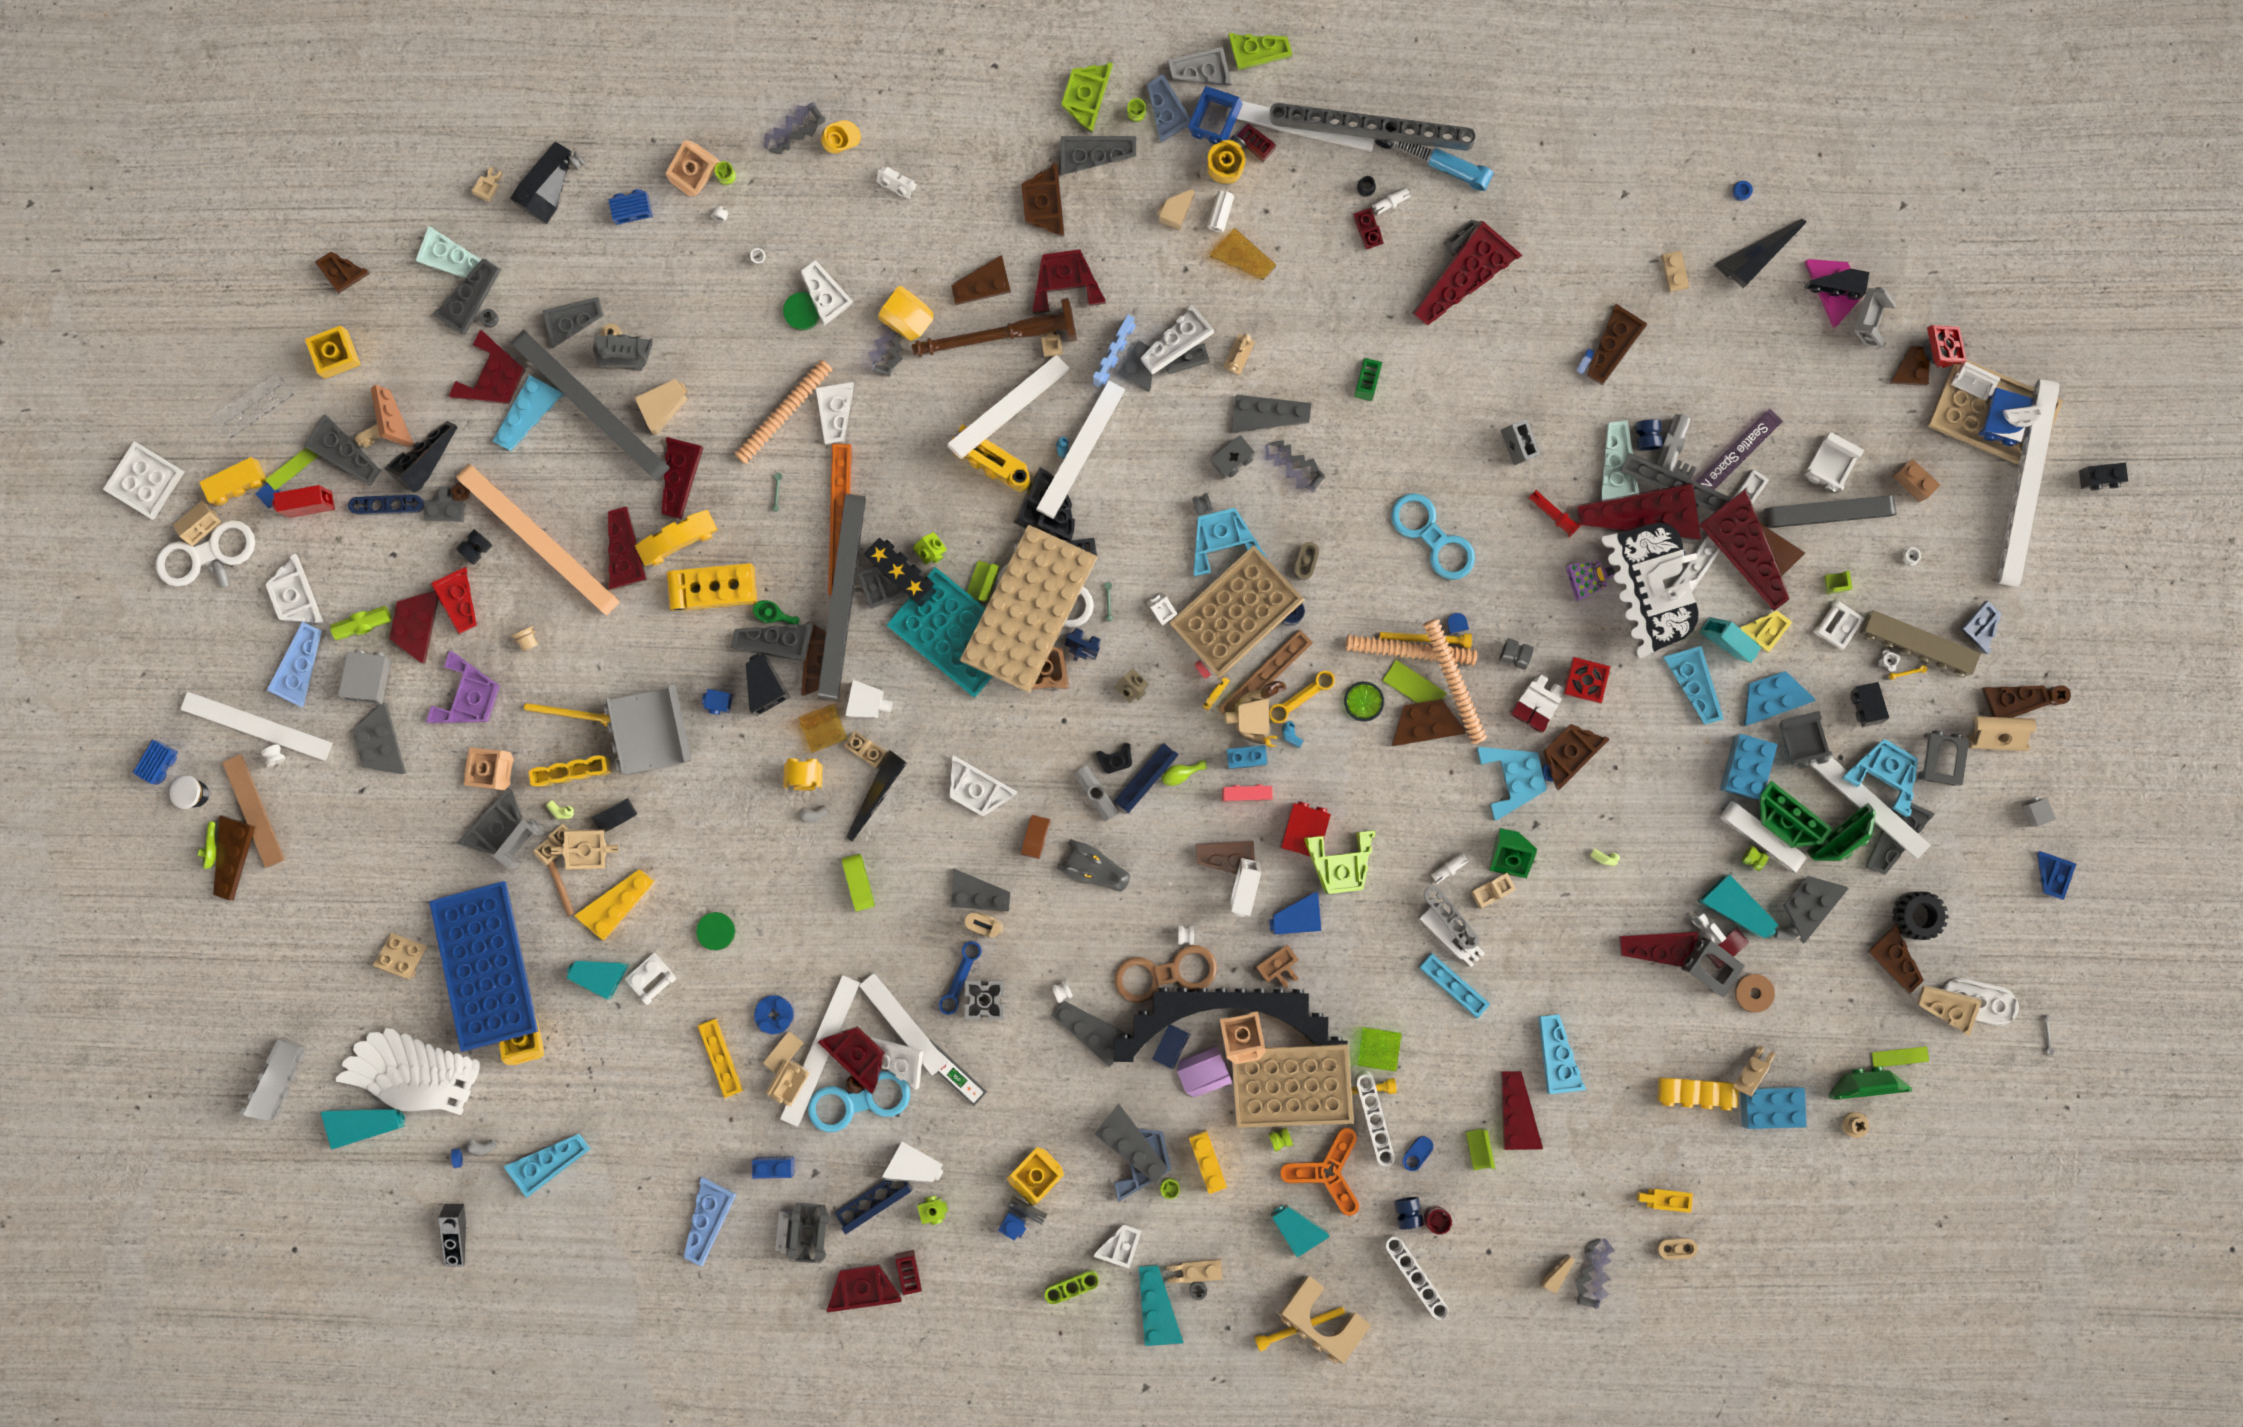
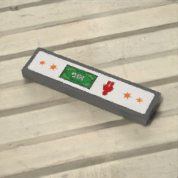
(960, 1079)

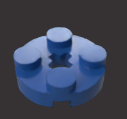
(765, 1007)

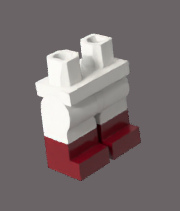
(1537, 696)

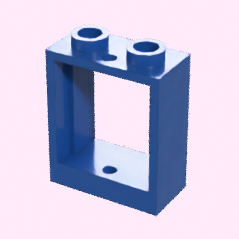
(1222, 98)

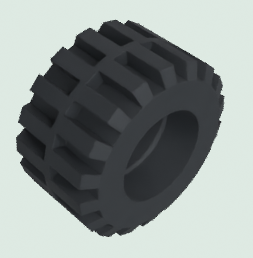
(1935, 911)

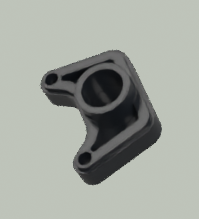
(1116, 761)

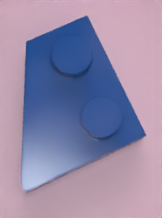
(2055, 874)

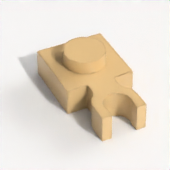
(486, 187)
(1052, 344)

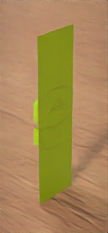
(291, 468)
(1900, 1056)

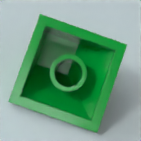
(1512, 854)

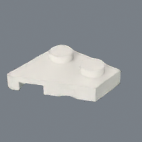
(1120, 1246)

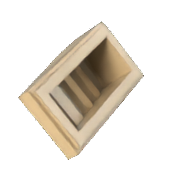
(1556, 1276)

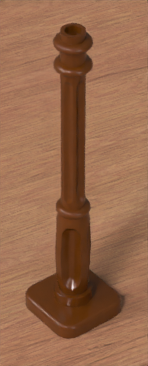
(1021, 329)

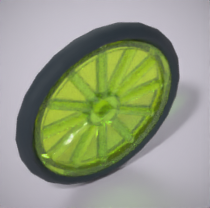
(1364, 701)

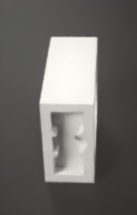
(1245, 887)

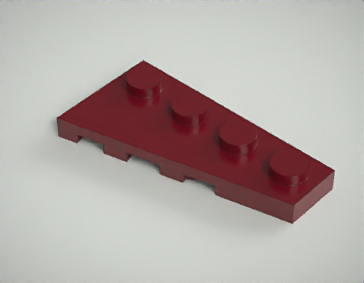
(624, 560)
(1659, 948)
(1519, 1123)

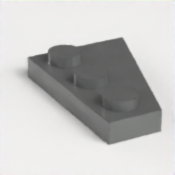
(571, 318)
(977, 894)

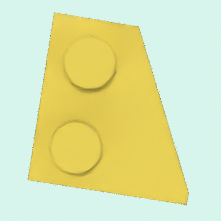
(1767, 629)

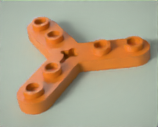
(1314, 1171)

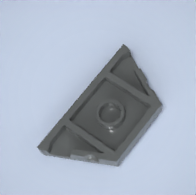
(378, 742)
(494, 825)
(1812, 904)

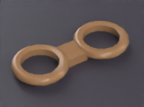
(1165, 973)

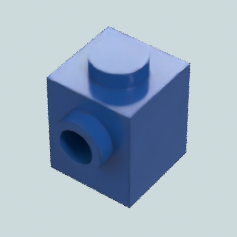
(717, 701)
(1012, 1226)

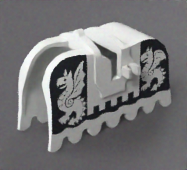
(1646, 559)

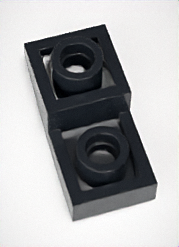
(614, 815)

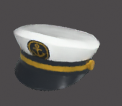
(188, 792)

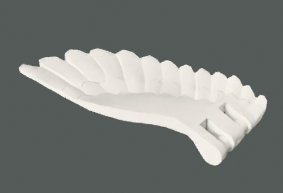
(409, 1073)

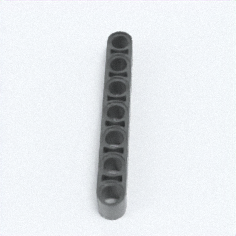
(1830, 511)

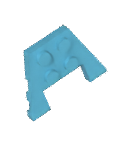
(1220, 532)
(1891, 766)
(1521, 774)

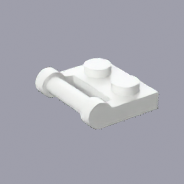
(1844, 628)
(646, 974)

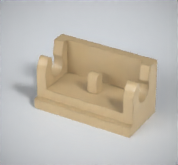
(196, 523)
(787, 1082)

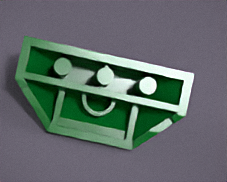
(1790, 819)
(1846, 837)
(1868, 1083)

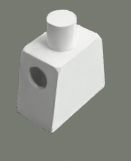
(866, 702)

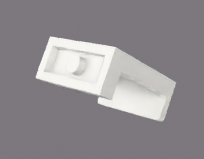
(1833, 462)

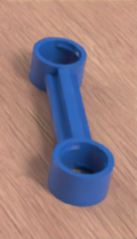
(960, 977)

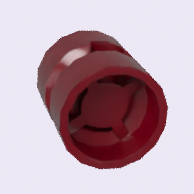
(1437, 1220)

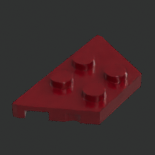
(414, 624)
(857, 1055)
(862, 1288)

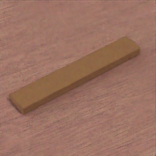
(1270, 669)
(253, 810)

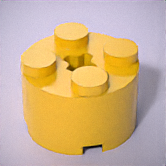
(1229, 172)
(802, 775)

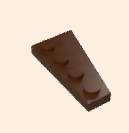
(1616, 341)

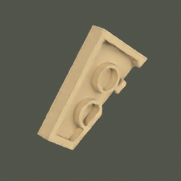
(1952, 1007)

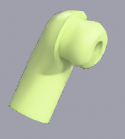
(560, 812)
(1604, 859)

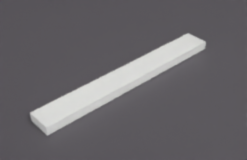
(1260, 116)
(1008, 407)
(1080, 449)
(1708, 549)
(256, 726)
(1884, 818)
(818, 1055)

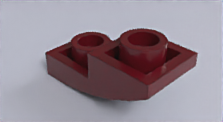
(1368, 228)
(1732, 944)

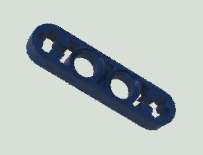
(386, 504)

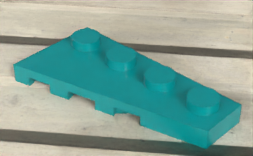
(1157, 1312)

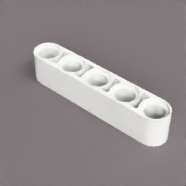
(1760, 836)
(1374, 1127)
(1420, 1285)

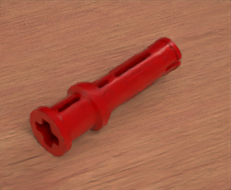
(1561, 519)

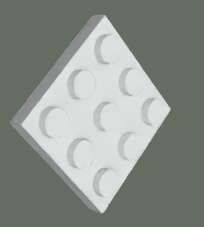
(143, 480)

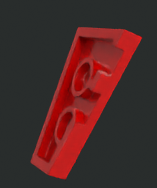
(456, 599)

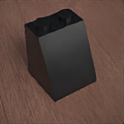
(763, 685)

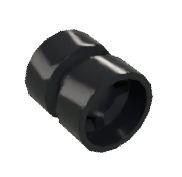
(471, 553)

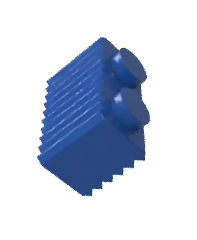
(630, 207)
(155, 762)
(773, 1167)

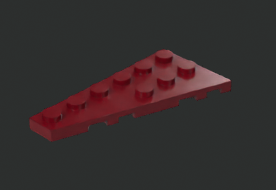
(1666, 505)

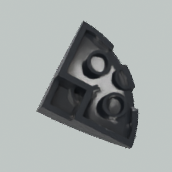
(1061, 526)

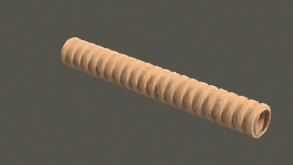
(783, 411)
(1406, 649)
(1453, 677)

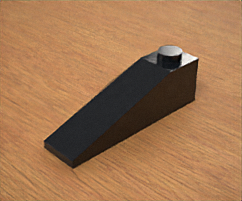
(542, 185)
(418, 464)

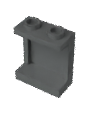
(1805, 740)

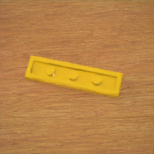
(720, 1058)

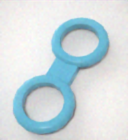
(1433, 536)
(856, 1103)

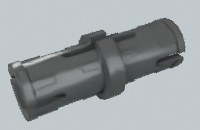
(1027, 1210)

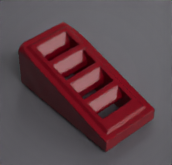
(1271, 146)
(907, 1256)

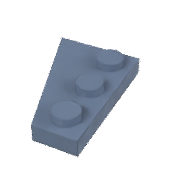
(1167, 109)

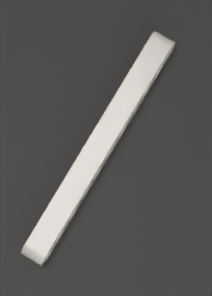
(2027, 486)

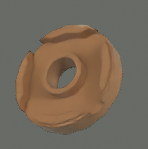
(1765, 997)

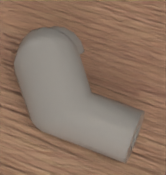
(220, 572)
(813, 816)
(1788, 934)
(479, 1149)

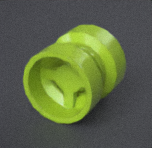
(1136, 110)
(723, 169)
(1755, 858)
(1280, 1139)
(1170, 1191)

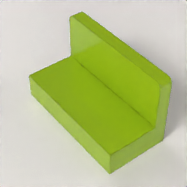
(983, 581)
(1480, 1149)

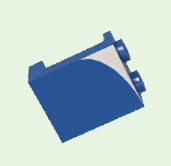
(1996, 425)

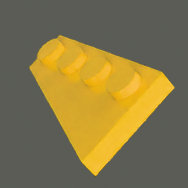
(611, 908)

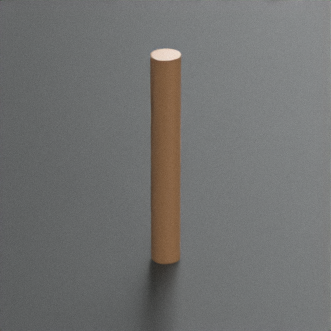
(561, 889)

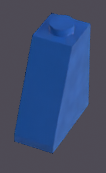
(1298, 917)

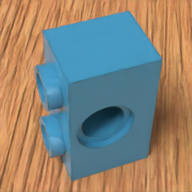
(1246, 757)

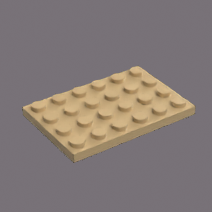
(1964, 414)
(1236, 611)
(1295, 1087)

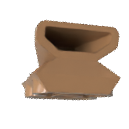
(1053, 672)

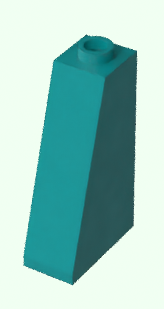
(1736, 905)
(354, 1125)

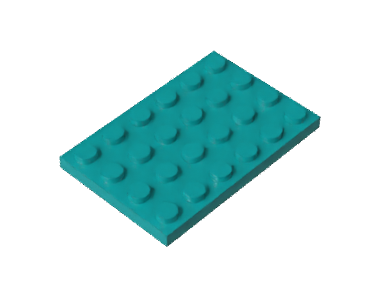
(943, 630)

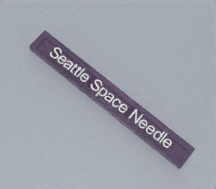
(1740, 450)

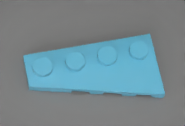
(528, 408)
(1694, 678)
(1558, 1059)

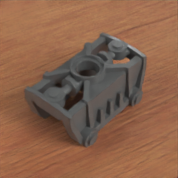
(621, 351)
(817, 1237)

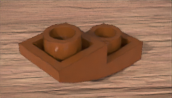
(1035, 837)

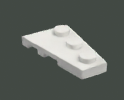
(825, 292)
(834, 411)
(902, 1061)

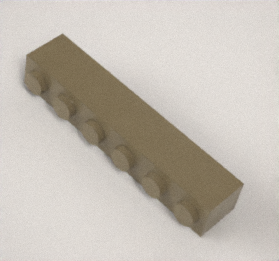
(1919, 643)

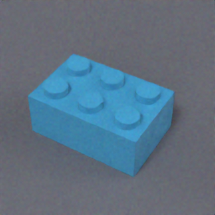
(1748, 766)
(1774, 1108)

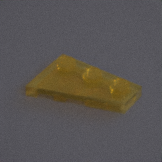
(1244, 255)

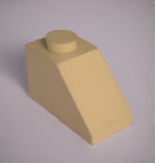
(1176, 209)

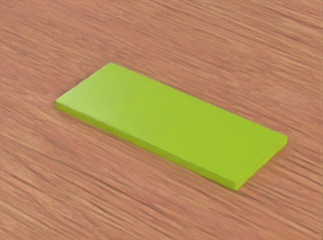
(1412, 684)

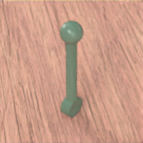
(778, 477)
(1108, 586)

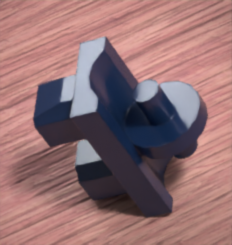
(1080, 647)

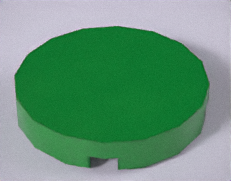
(800, 311)
(715, 931)

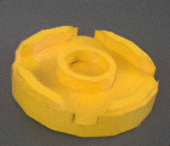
(1216, 693)

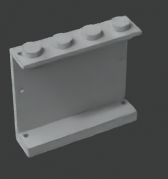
(647, 731)

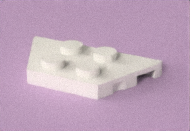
(292, 594)
(977, 789)

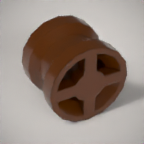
(2054, 695)

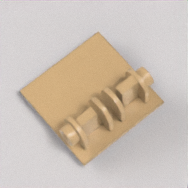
(400, 956)

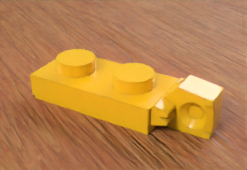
(1667, 1200)

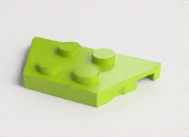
(1086, 93)

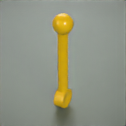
(1922, 669)

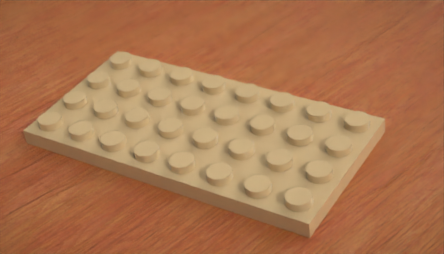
(1028, 608)

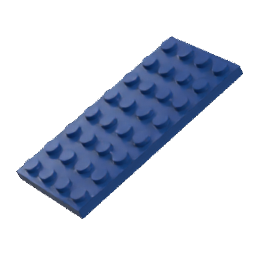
(483, 966)

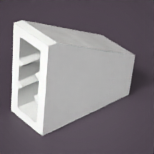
(912, 1166)

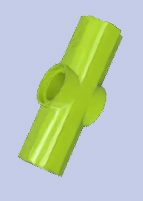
(361, 623)

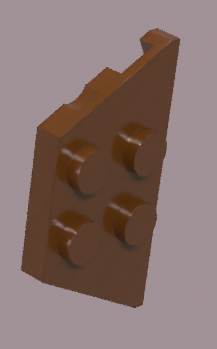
(1043, 201)
(813, 662)
(1426, 722)
(1571, 752)

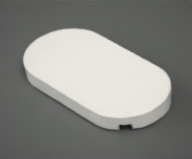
(1997, 1004)

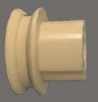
(525, 638)
(1849, 1127)

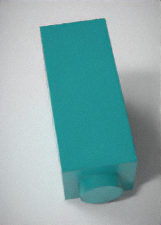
(1731, 639)
(597, 976)
(1298, 1230)

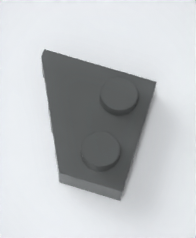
(1134, 369)

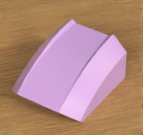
(1203, 1072)

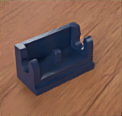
(1171, 1046)

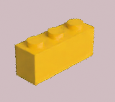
(233, 481)
(1207, 1161)

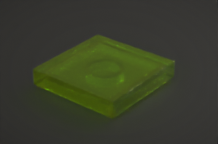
(1379, 1049)

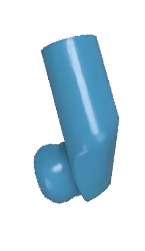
(1062, 447)
(1289, 734)

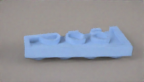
(1119, 345)
(295, 670)
(710, 1212)

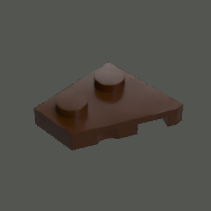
(340, 271)
(1913, 368)

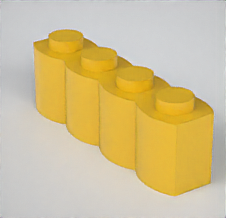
(565, 773)
(1697, 1092)

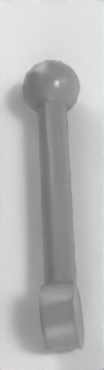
(2049, 1050)

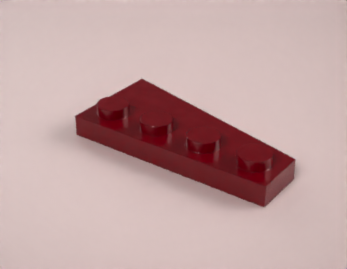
(683, 463)

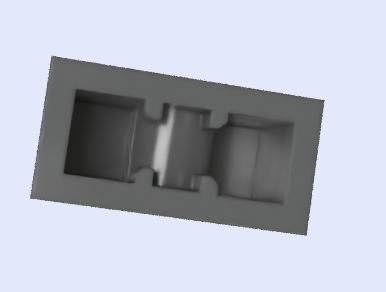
(1520, 442)
(1238, 448)

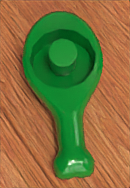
(770, 612)

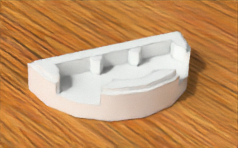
(2023, 416)

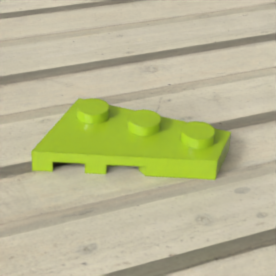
(1258, 50)

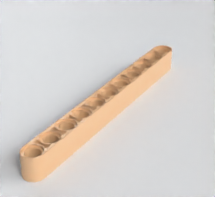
(537, 539)

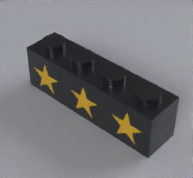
(900, 572)

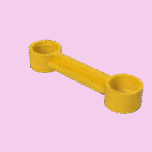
(1301, 697)

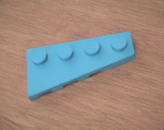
(540, 1167)

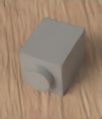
(2038, 811)

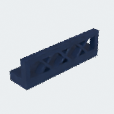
(1146, 778)
(874, 1210)

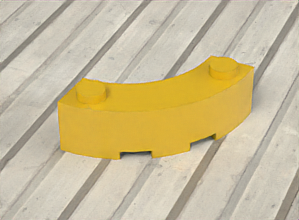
(675, 537)

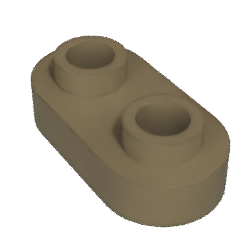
(1306, 561)

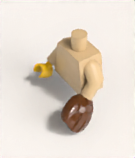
(1252, 714)

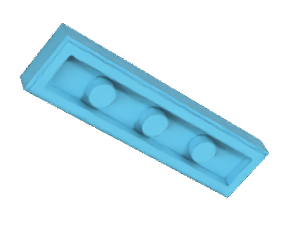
(1454, 985)

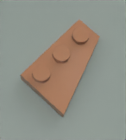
(388, 417)

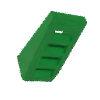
(1363, 390)

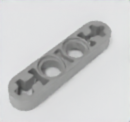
(1453, 915)

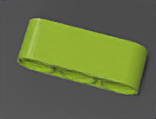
(858, 882)
(1064, 1293)

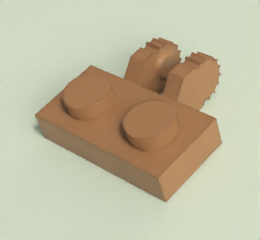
(1277, 964)

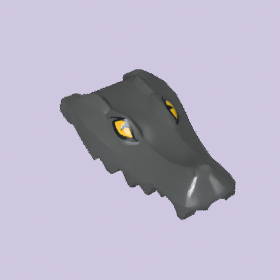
(1092, 867)

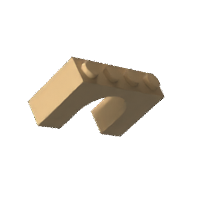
(1297, 1313)

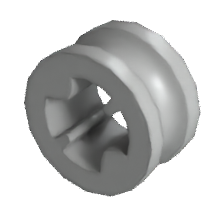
(577, 160)

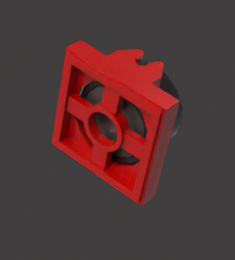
(1944, 346)
(1586, 681)

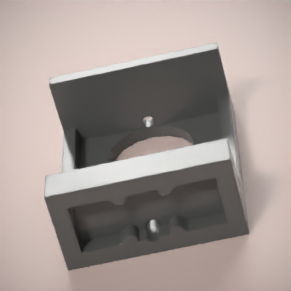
(1933, 744)
(1727, 976)

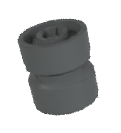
(1515, 653)

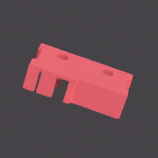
(1247, 793)

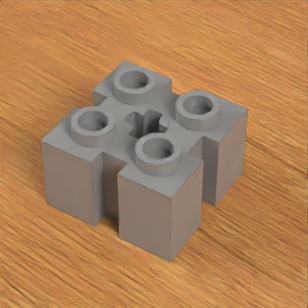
(976, 1008)

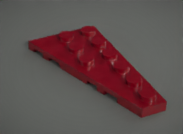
(1470, 268)
(1743, 542)

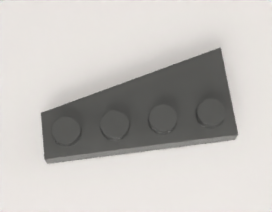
(463, 305)
(1261, 413)
(340, 450)
(1887, 850)
(1089, 1030)

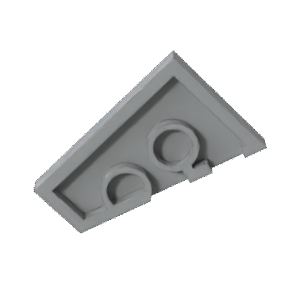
(1201, 67)

